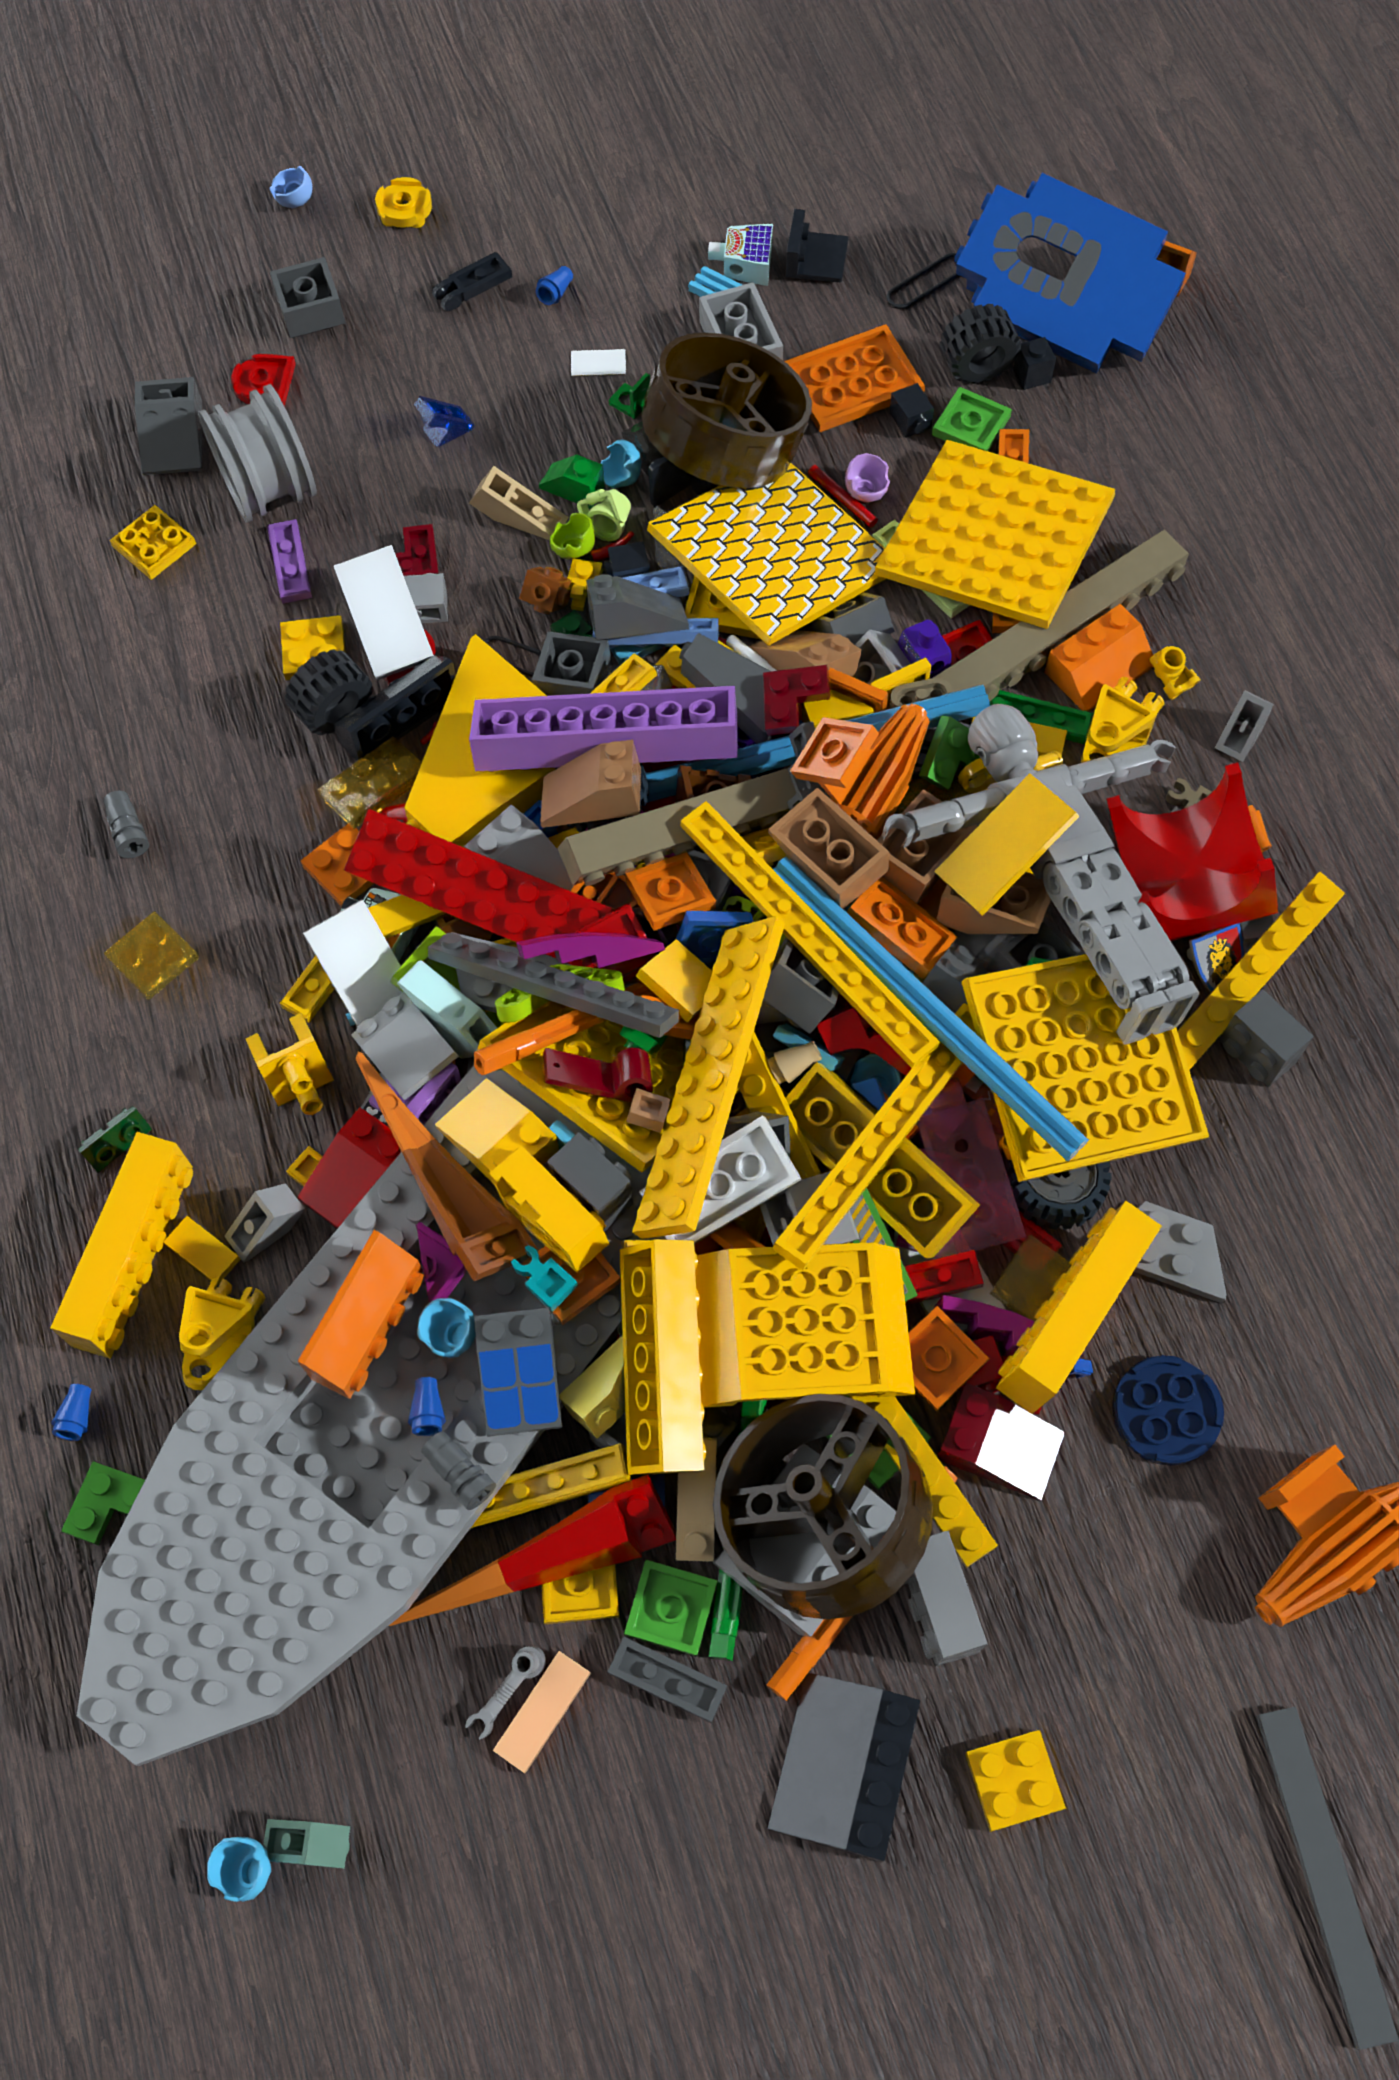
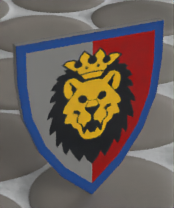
(1216, 954)

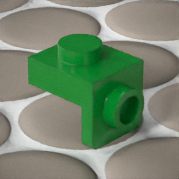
(641, 1040)

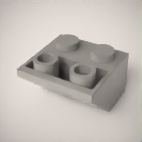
(784, 1206)

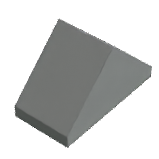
(1244, 726)

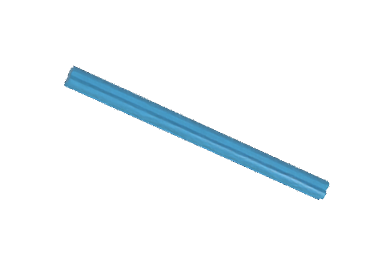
(780, 753)
(939, 1018)

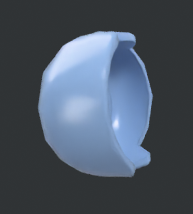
(292, 187)

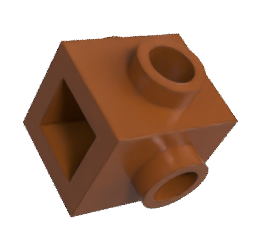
(546, 589)

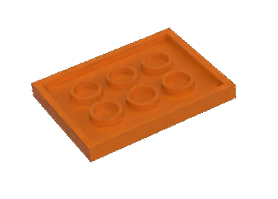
(854, 376)

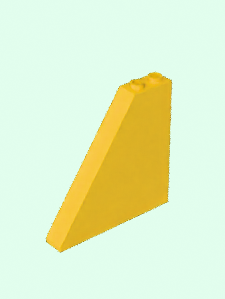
(448, 793)

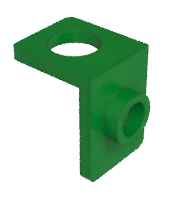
(637, 397)

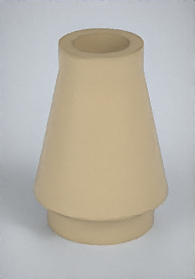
(792, 1062)

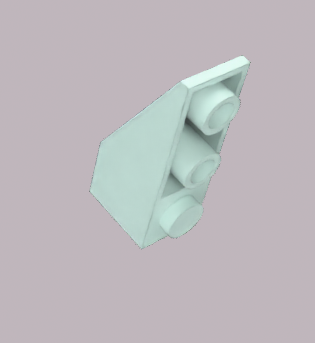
(447, 1009)

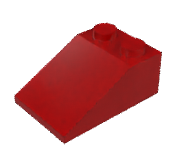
(349, 1167)

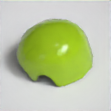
(573, 538)

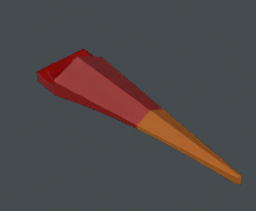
(596, 1536)

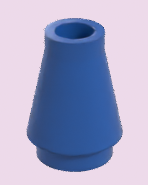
(552, 287)
(426, 1409)
(72, 1414)

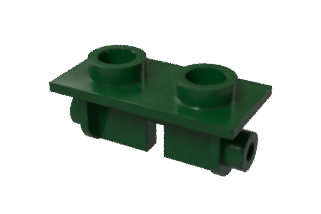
(107, 1145)

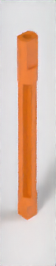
(529, 1041)
(809, 1651)

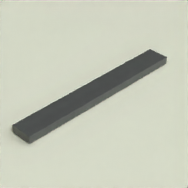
(1327, 1879)

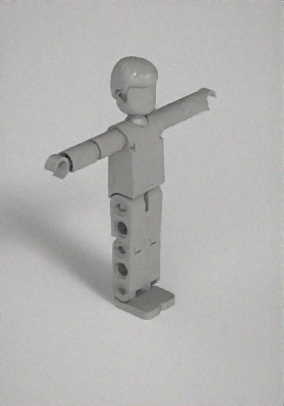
(1080, 867)

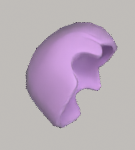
(867, 478)

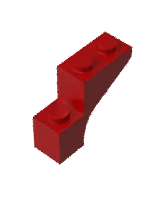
(848, 1030)

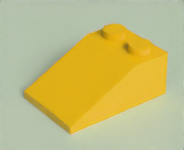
(493, 1125)

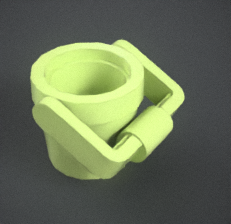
(608, 514)

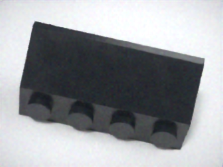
(397, 708)

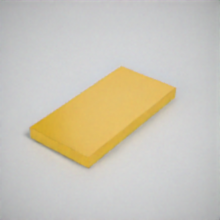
(1006, 844)

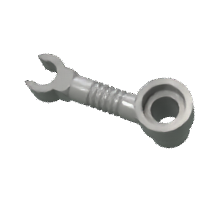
(506, 1689)

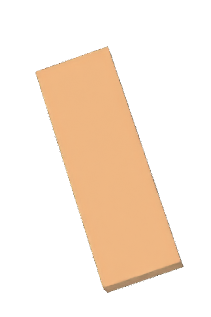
(541, 1712)

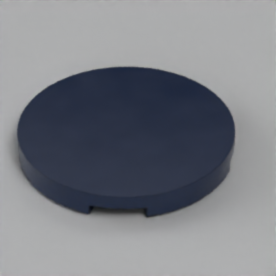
(1167, 1410)

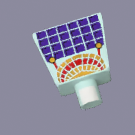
(745, 253)

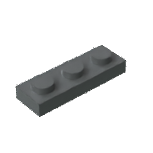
(667, 1679)

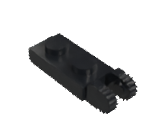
(472, 281)

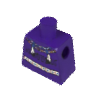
(926, 642)

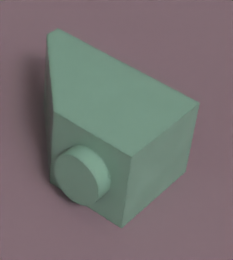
(307, 1843)

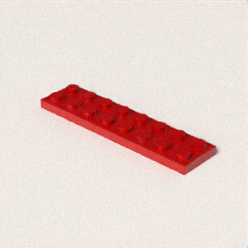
(466, 883)

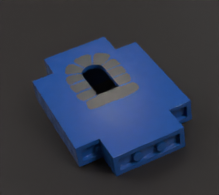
(1112, 291)

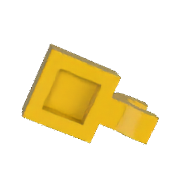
(580, 572)

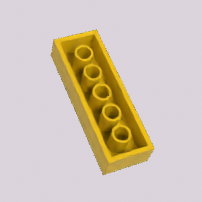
(908, 1189)
(123, 1246)
(1076, 1307)
(661, 1358)

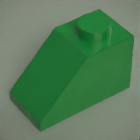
(573, 478)

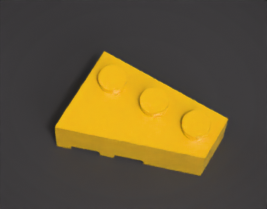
(549, 1209)

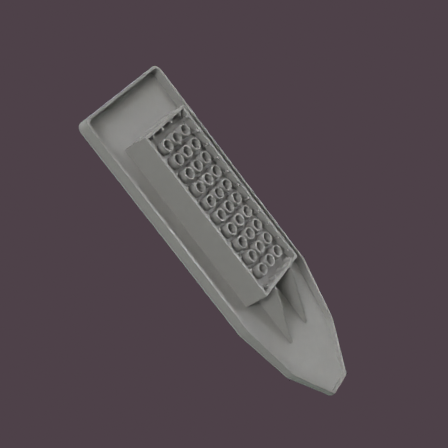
(303, 1517)

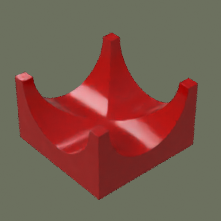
(1198, 863)

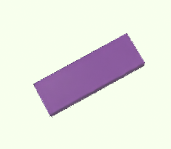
(289, 561)

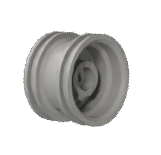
(258, 453)

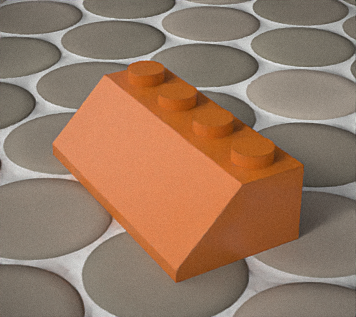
(361, 1316)

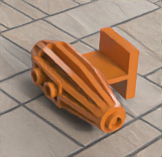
(864, 767)
(1343, 1540)

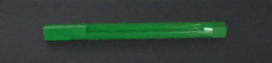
(728, 1592)

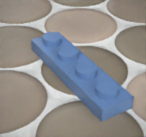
(706, 626)

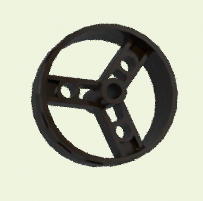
(707, 404)
(742, 1503)

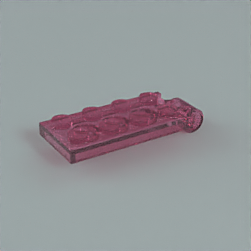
(977, 1170)

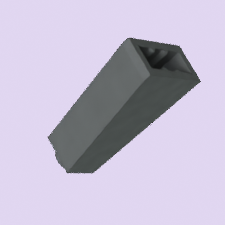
(713, 665)

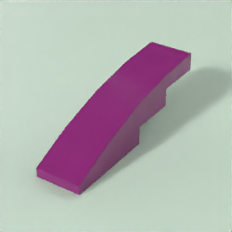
(602, 947)
(986, 1320)

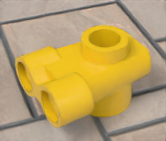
(1170, 668)

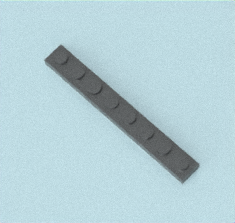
(554, 984)

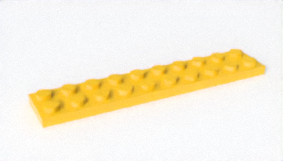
(708, 1081)

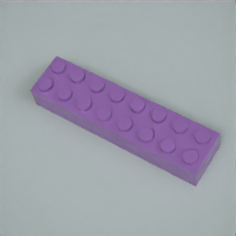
(559, 728)

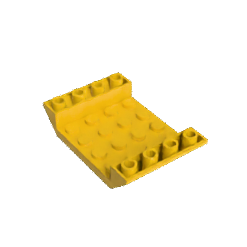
(802, 1332)

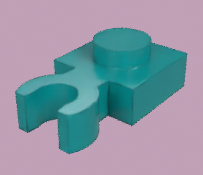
(547, 1281)

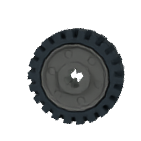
(1064, 1199)

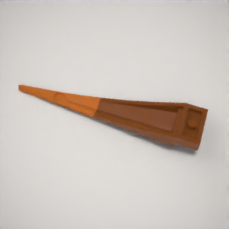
(468, 1215)

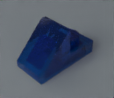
(442, 420)

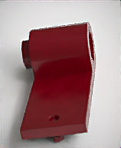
(611, 1080)

